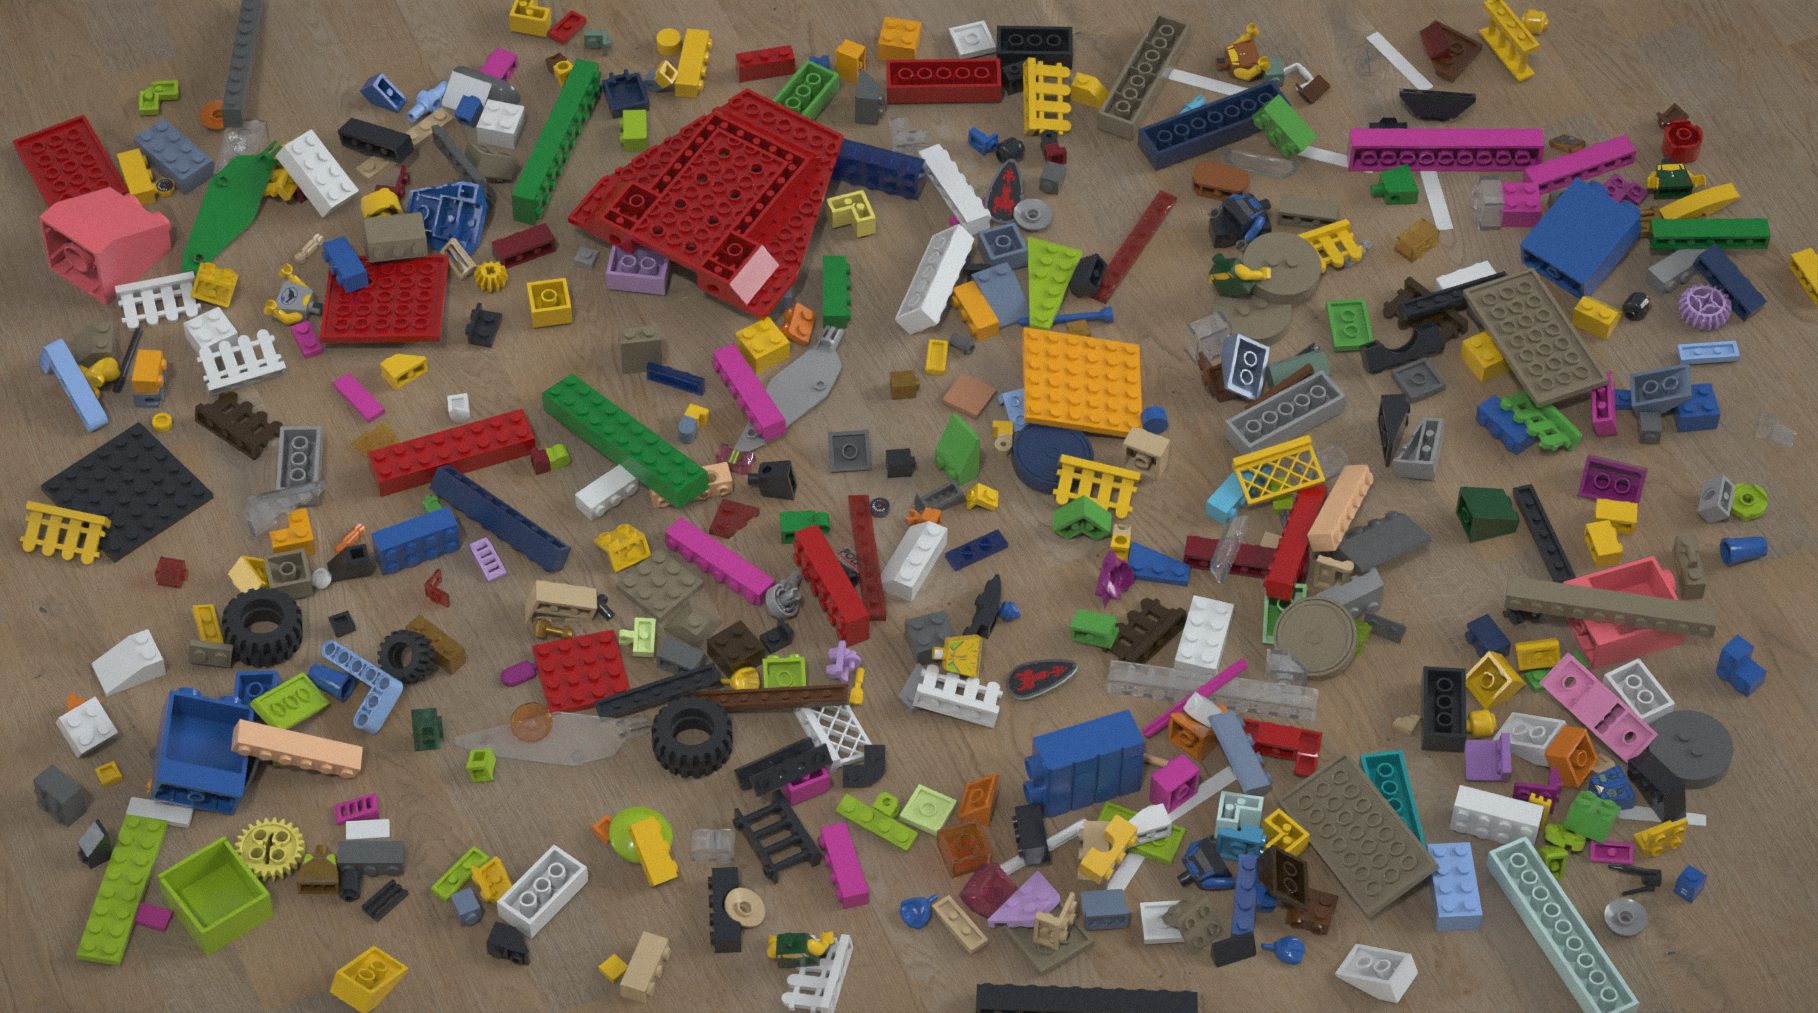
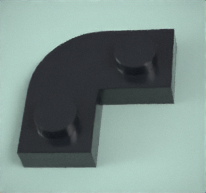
(868, 774)

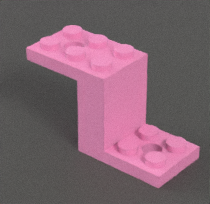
(1598, 708)

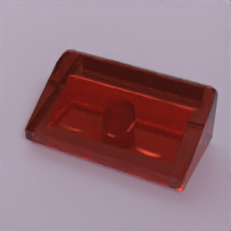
(1435, 41)

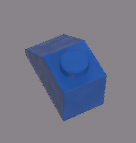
(383, 93)

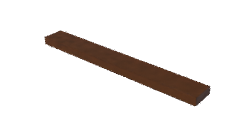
(778, 697)

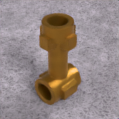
(542, 628)

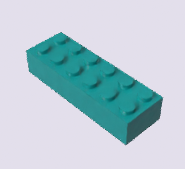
(1391, 778)

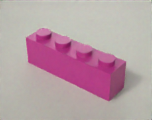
(843, 865)

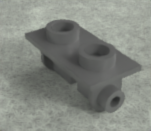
(1385, 627)

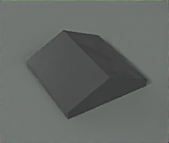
(849, 451)

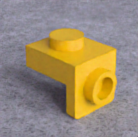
(982, 496)

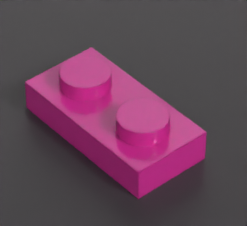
(306, 339)

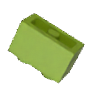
(634, 130)

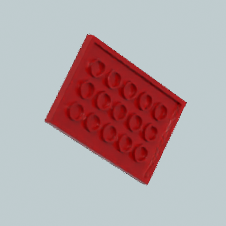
(67, 161)

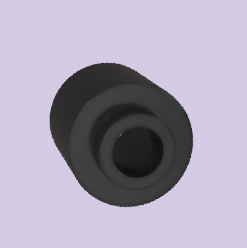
(350, 885)

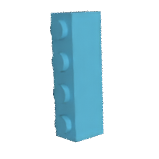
(1230, 498)

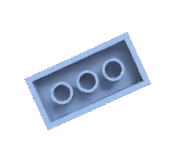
(1454, 887)

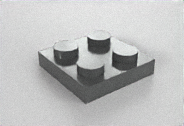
(1418, 380)

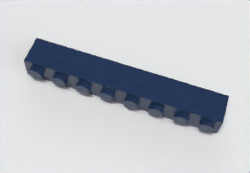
(500, 518)

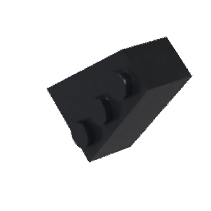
(1658, 786)

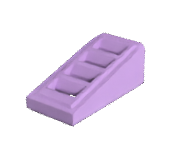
(482, 548)

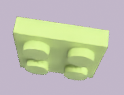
(928, 810)

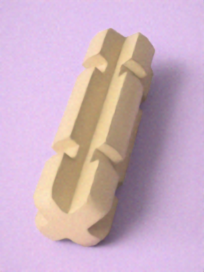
(309, 248)

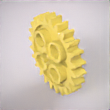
(289, 850)

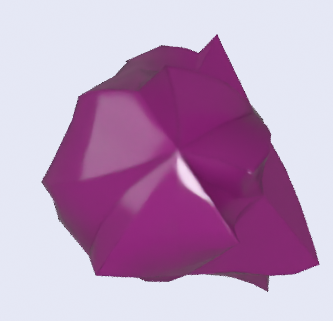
(1114, 578)

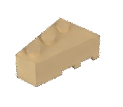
(560, 601)

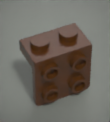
(1213, 378)

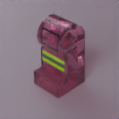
(737, 461)

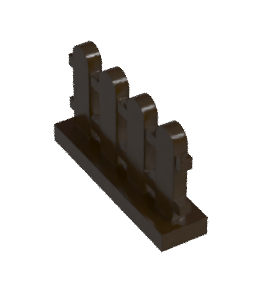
(1449, 319)
(228, 428)
(1156, 633)

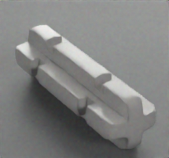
(1366, 245)

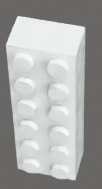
(934, 279)

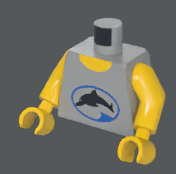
(294, 301)

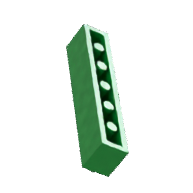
(1703, 233)

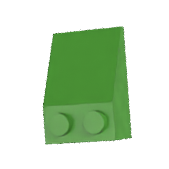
(958, 451)
(1274, 607)

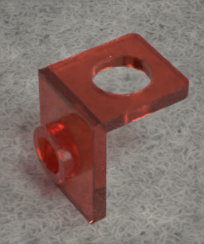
(435, 594)

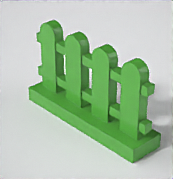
(1549, 421)

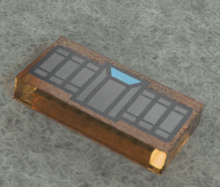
(1567, 143)

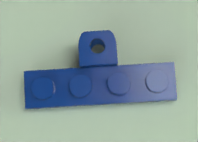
(1249, 896)

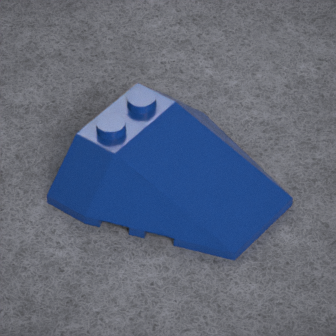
(450, 213)

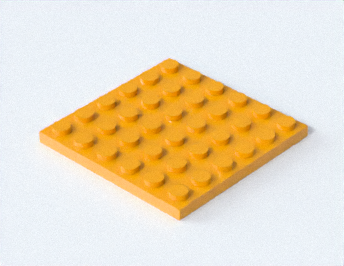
(1081, 382)

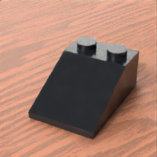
(1391, 423)

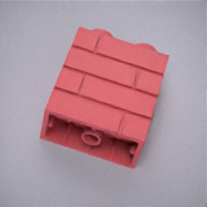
(1612, 643)

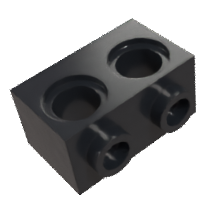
(1013, 77)

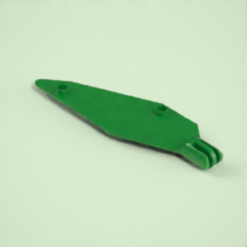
(228, 206)

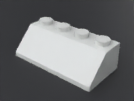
(913, 559)

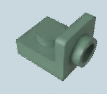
(597, 39)

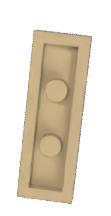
(960, 924)

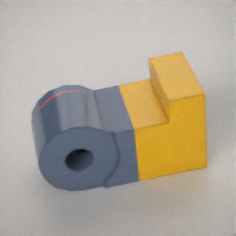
(661, 77)
(691, 422)

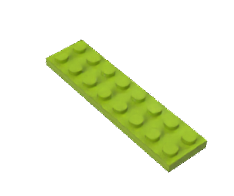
(122, 890)

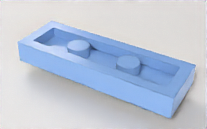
(1708, 352)

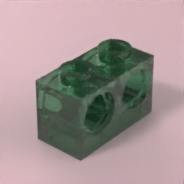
(427, 729)

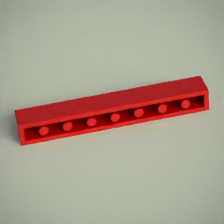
(1295, 543)

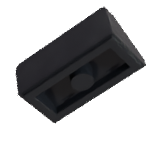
(1233, 949)

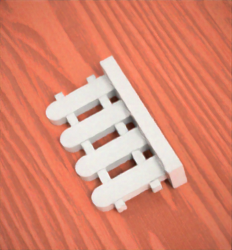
(157, 289)
(235, 378)
(956, 705)
(830, 986)

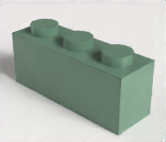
(1282, 369)

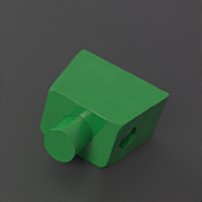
(1396, 186)

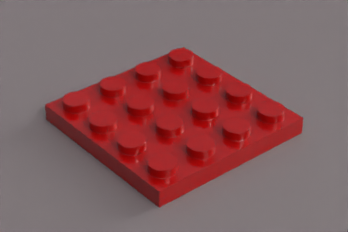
(580, 671)

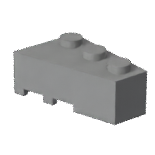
(1422, 452)
(1359, 595)

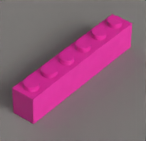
(1582, 164)
(748, 392)
(718, 561)

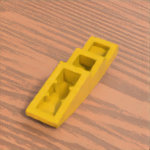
(1701, 202)

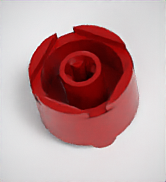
(1682, 141)

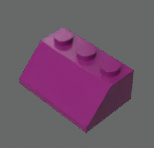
(1612, 480)

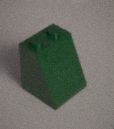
(1485, 513)

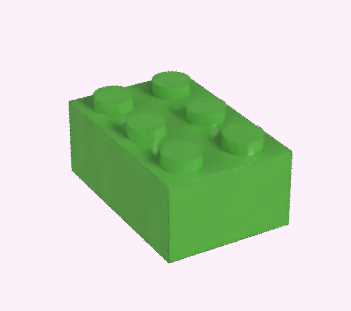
(1284, 127)

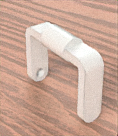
(1302, 70)

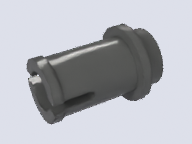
(959, 342)

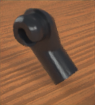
(602, 608)

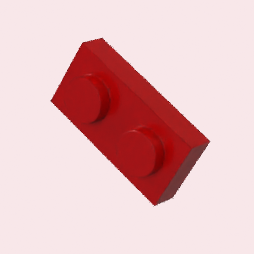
(567, 27)

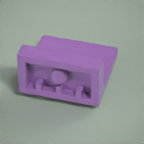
(1488, 759)

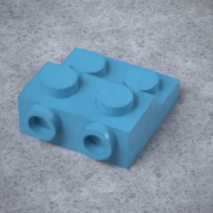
(1247, 841)

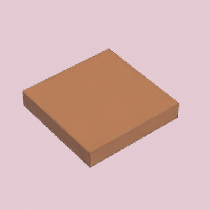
(969, 396)

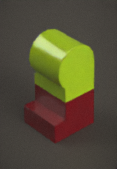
(549, 458)

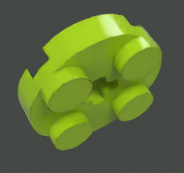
(1751, 510)
(1561, 836)

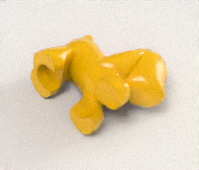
(100, 372)

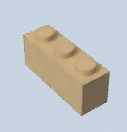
(1092, 836)
(645, 967)

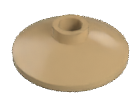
(745, 907)

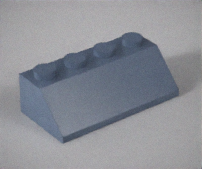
(1240, 754)

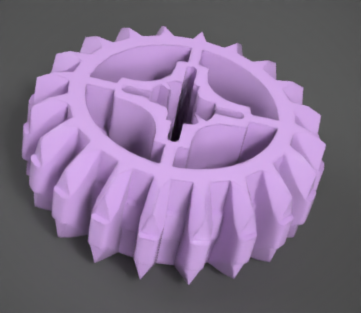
(1704, 307)

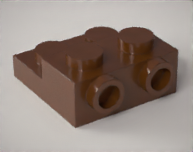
(1318, 917)

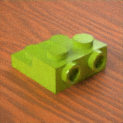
(784, 671)

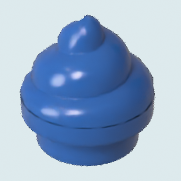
(1009, 611)

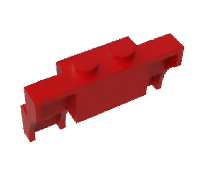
(1286, 743)

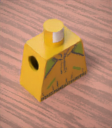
(960, 654)

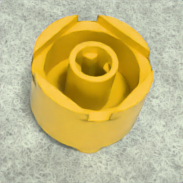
(380, 204)

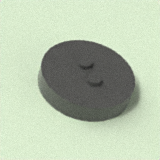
(1693, 747)

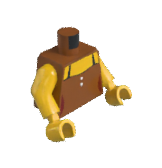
(1243, 58)

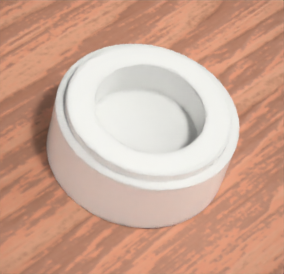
(321, 578)

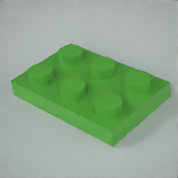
(1349, 324)

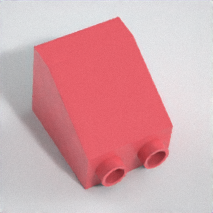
(103, 241)

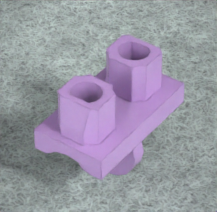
(845, 661)

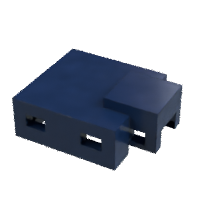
(625, 93)

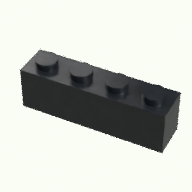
(376, 140)

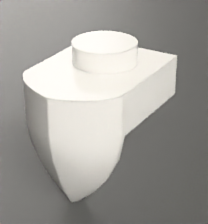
(458, 407)

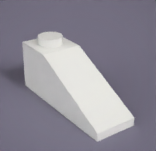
(1152, 824)

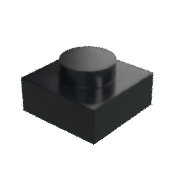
(342, 623)

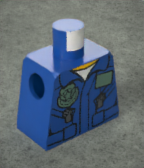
(1613, 786)

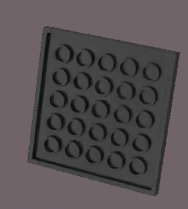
(131, 484)

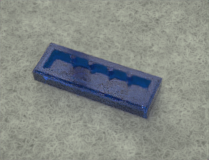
(675, 378)
(976, 550)

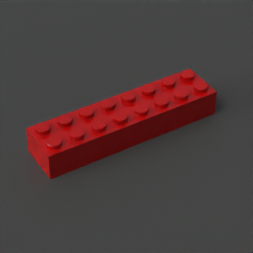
(462, 447)

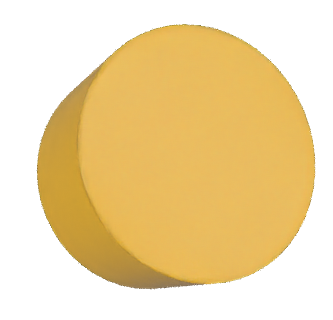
(668, 42)

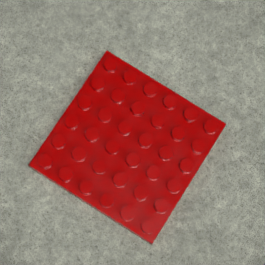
(397, 306)

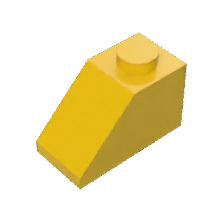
(1088, 91)
(403, 369)

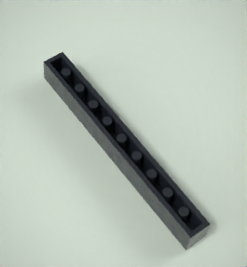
(1056, 999)

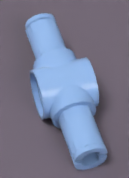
(427, 102)

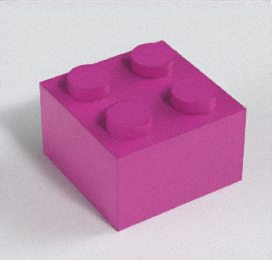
(1521, 204)
(1174, 783)

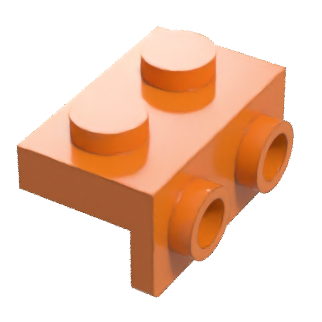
(798, 323)

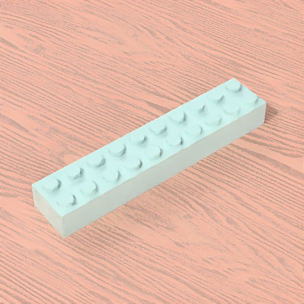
(1559, 929)

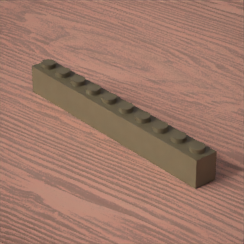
(1611, 606)

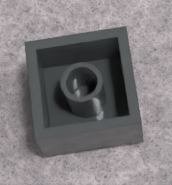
(925, 633)
(59, 796)

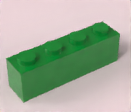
(835, 291)

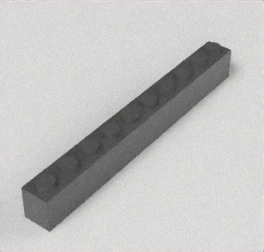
(242, 63)

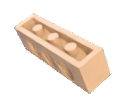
(719, 485)

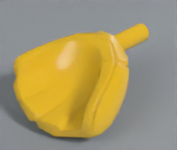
(743, 679)

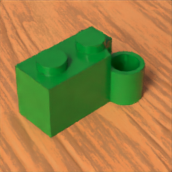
(795, 521)

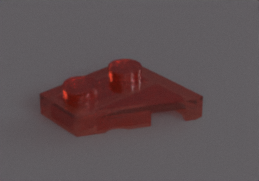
(731, 517)

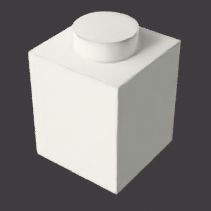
(1201, 708)

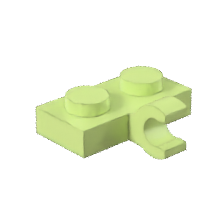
(642, 637)

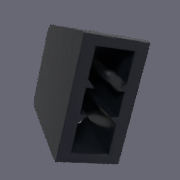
(775, 480)

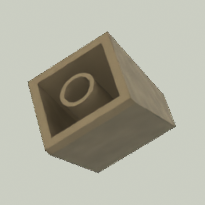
(639, 347)

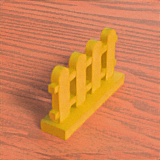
(1032, 106)
(283, 182)
(1327, 239)
(1108, 475)
(73, 529)

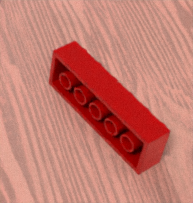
(943, 80)
(831, 586)

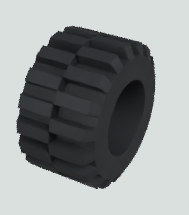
(421, 656)

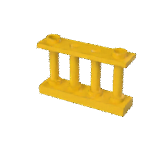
(1516, 32)

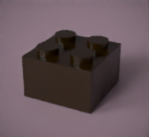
(735, 649)

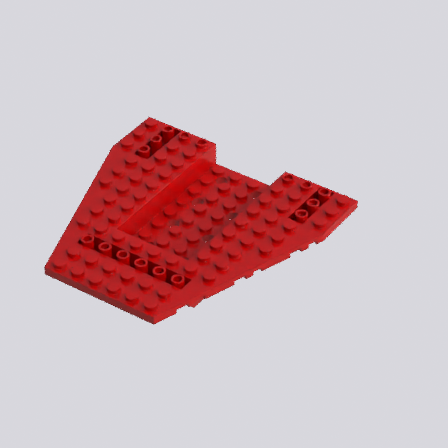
(759, 236)

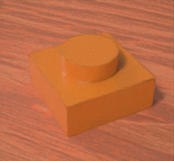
(601, 829)

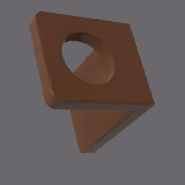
(1314, 89)

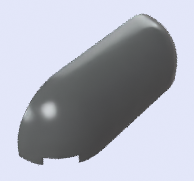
(499, 90)

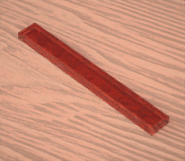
(1134, 245)
(866, 556)

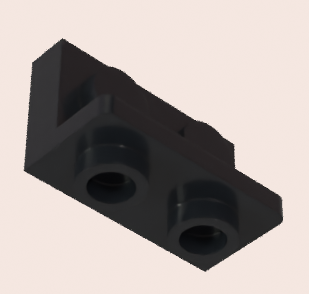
(483, 326)

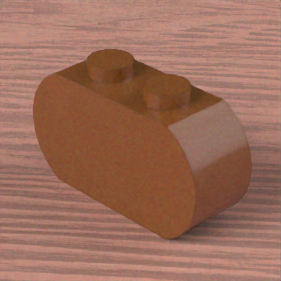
(1219, 180)

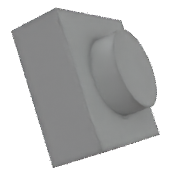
(586, 257)

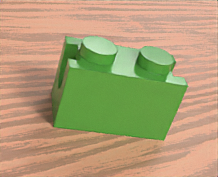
(1094, 628)

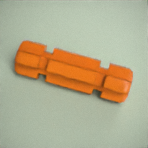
(351, 538)

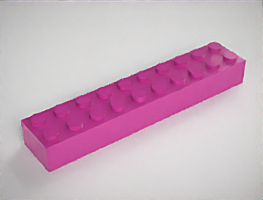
(1445, 149)

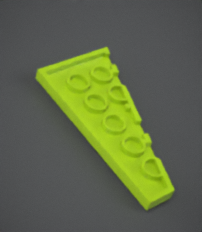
(1049, 277)

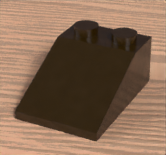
(1284, 876)

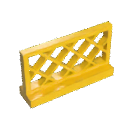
(1268, 457)

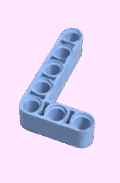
(58, 358)
(384, 688)

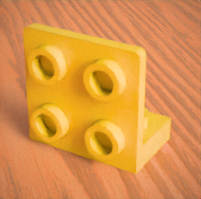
(214, 284)
(623, 546)
(1537, 653)
(1661, 838)

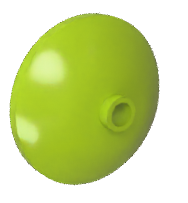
(620, 837)

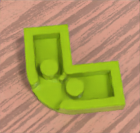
(158, 91)

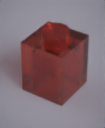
(171, 572)

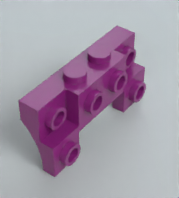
(1621, 189)

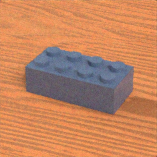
(174, 156)

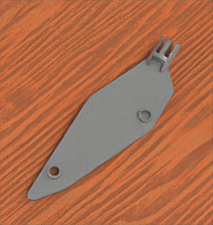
(800, 385)

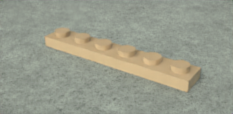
(420, 135)

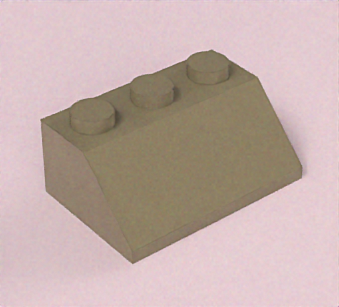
(394, 237)

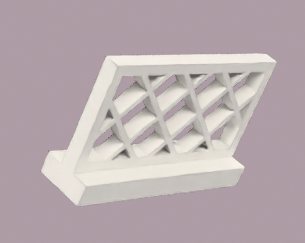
(810, 723)

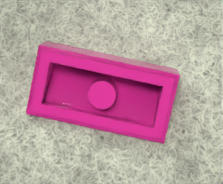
(1611, 852)

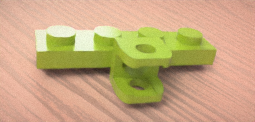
(879, 819)

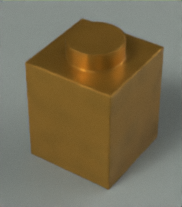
(903, 384)

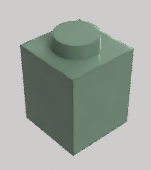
(1275, 72)

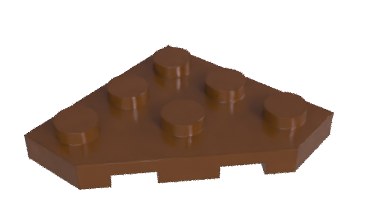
(1462, 52)

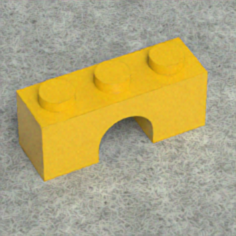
(1099, 864)

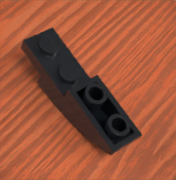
(986, 609)

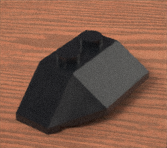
(1437, 103)

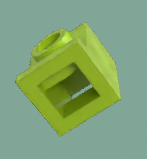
(481, 765)

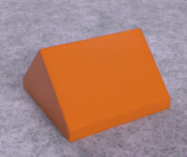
(979, 800)

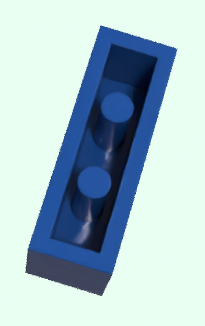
(344, 264)
(1503, 426)

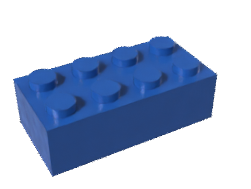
(415, 541)

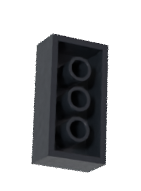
(1046, 43)
(1443, 709)

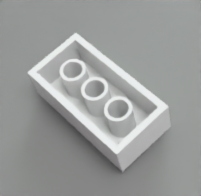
(317, 173)
(1204, 635)
(1495, 816)
(542, 891)

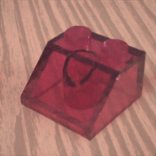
(987, 890)

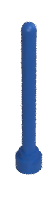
(1104, 315)

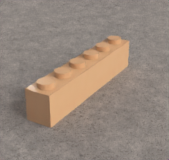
(1340, 508)
(296, 749)

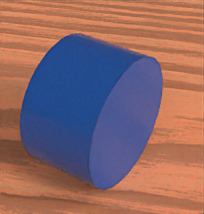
(1154, 420)

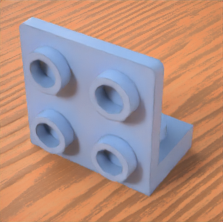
(1014, 407)

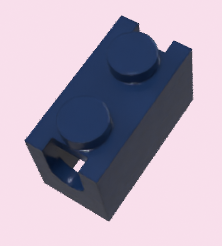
(1487, 636)

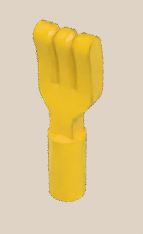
(856, 695)

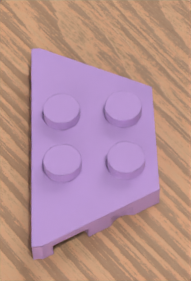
(1024, 904)

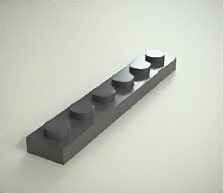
(456, 157)

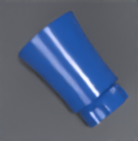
(1742, 549)
(333, 682)

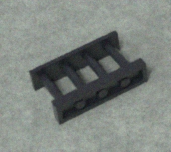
(783, 766)
(789, 821)

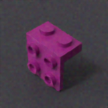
(1523, 791)

